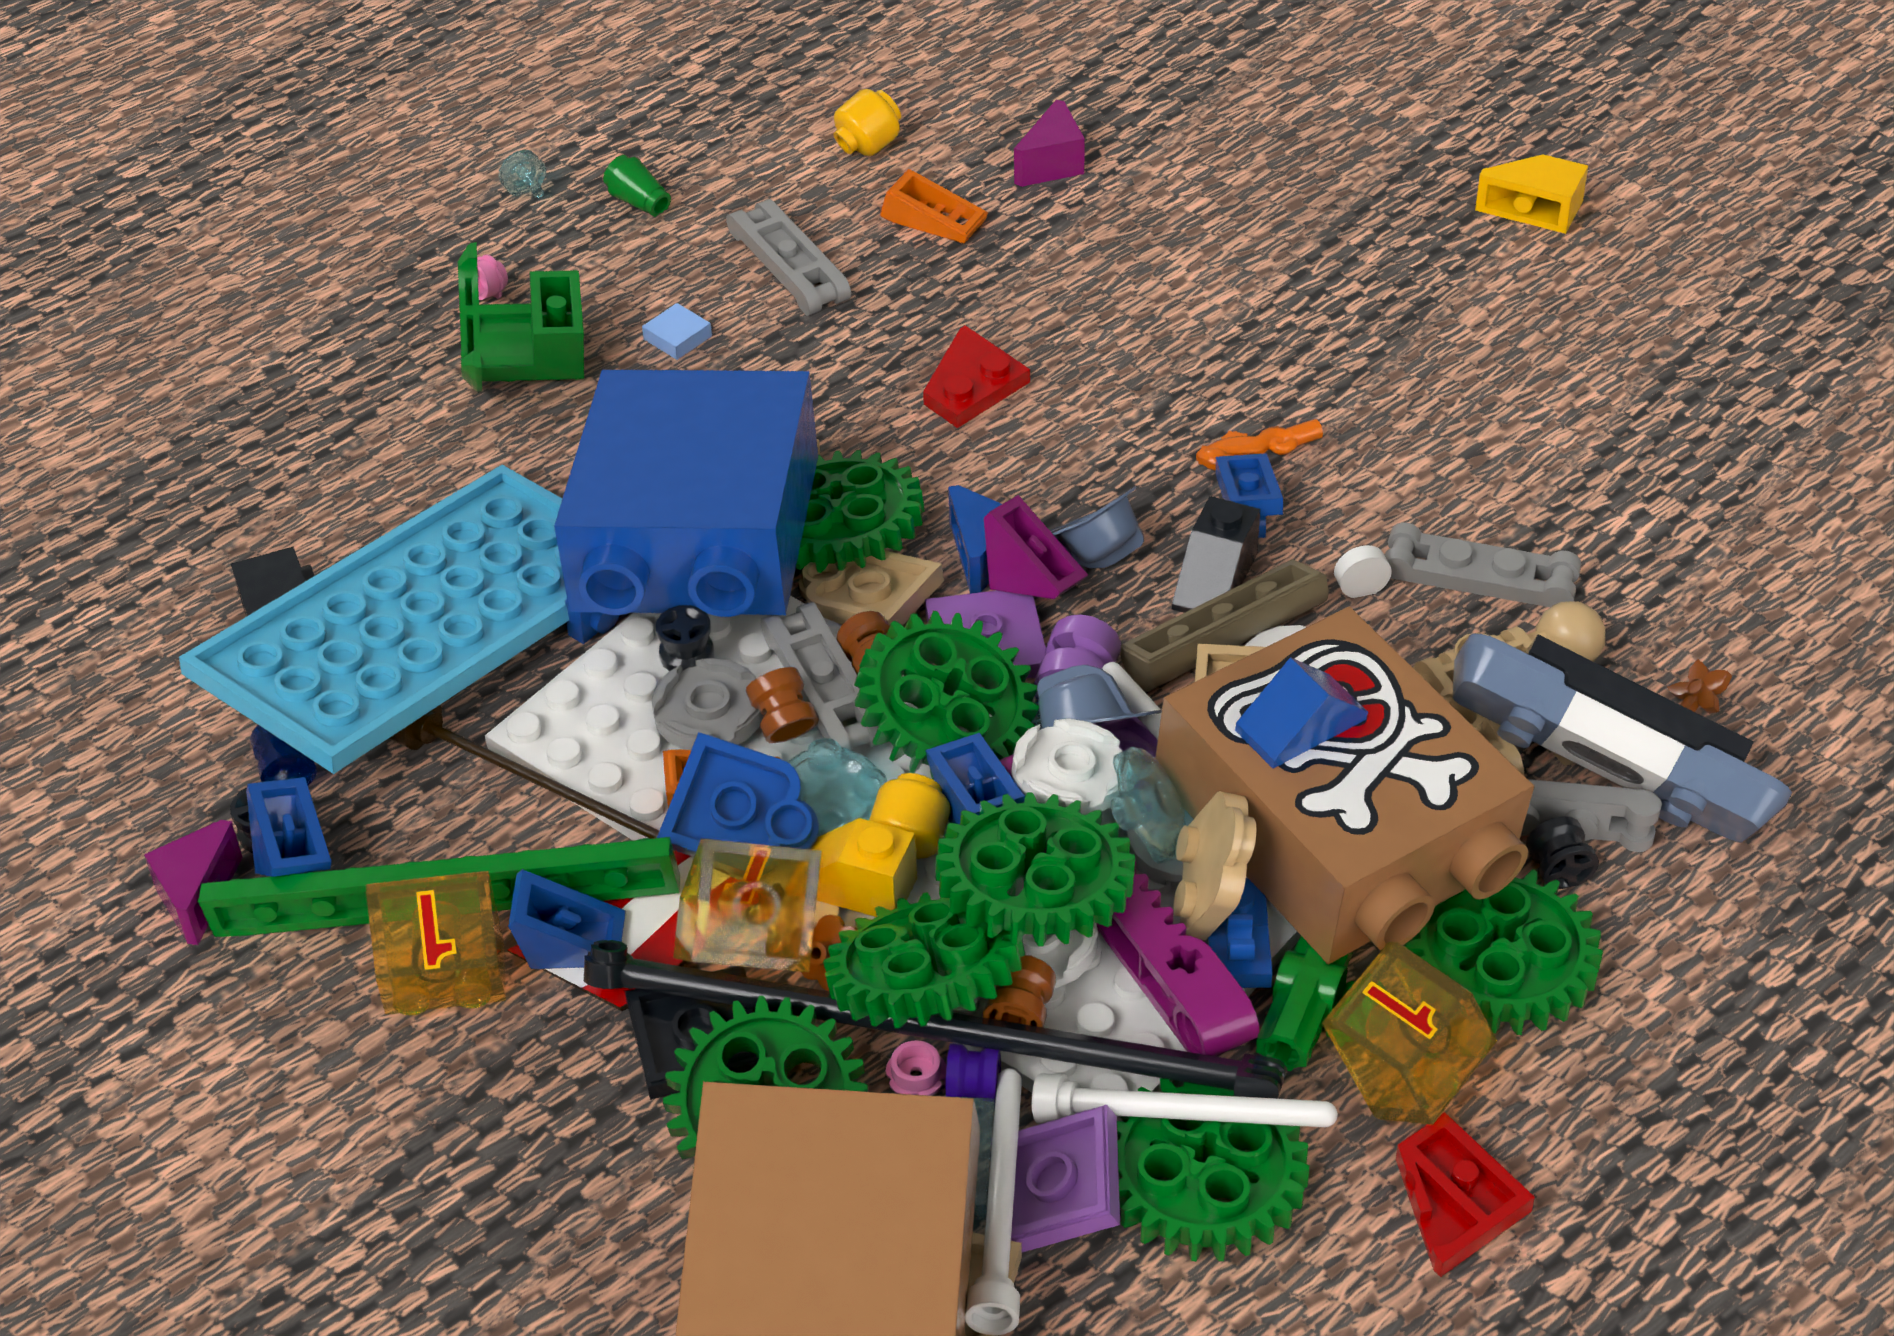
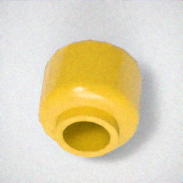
(867, 122)
(915, 806)

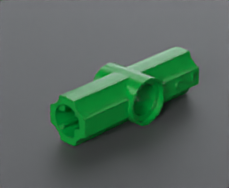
(1302, 999)

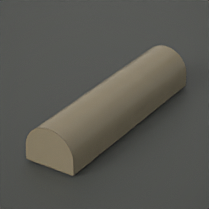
(1224, 620)

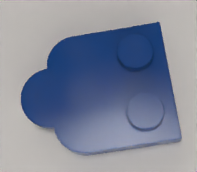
(737, 798)

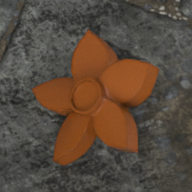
(1701, 688)

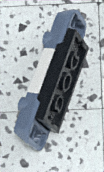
(1618, 732)

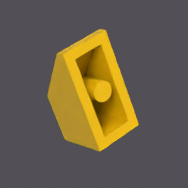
(1534, 191)
(866, 866)

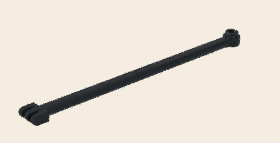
(1255, 1076)

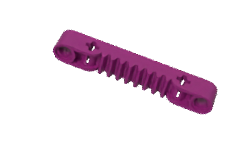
(1178, 972)

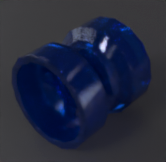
(279, 759)

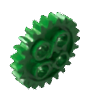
(859, 510)
(943, 693)
(1065, 889)
(1515, 951)
(917, 963)
(780, 1044)
(1207, 1167)

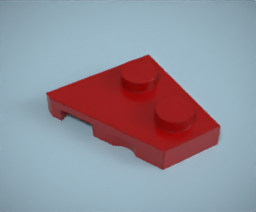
(972, 378)
(1457, 1192)

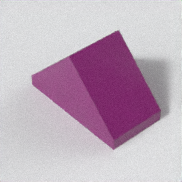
(1050, 148)
(1026, 555)
(187, 862)

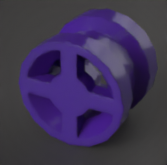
(972, 1072)

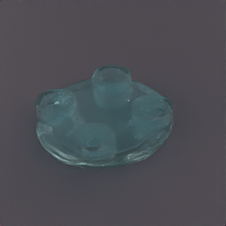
(837, 783)
(1148, 802)

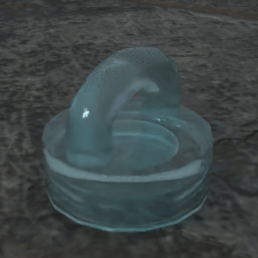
(523, 173)

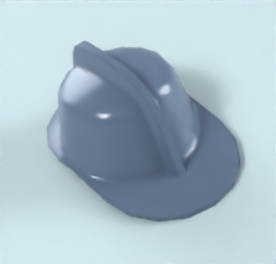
(1103, 535)
(1082, 695)

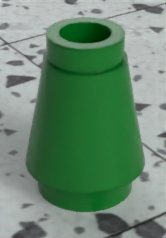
(634, 184)

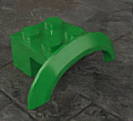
(521, 339)

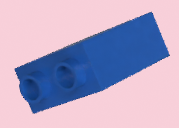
(689, 492)

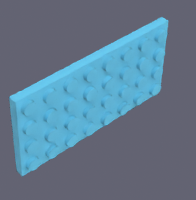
(395, 623)

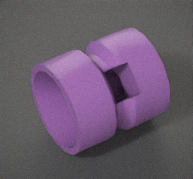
(1078, 642)

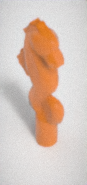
(1277, 439)

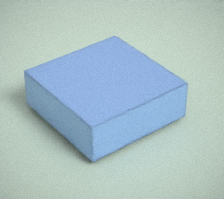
(677, 331)

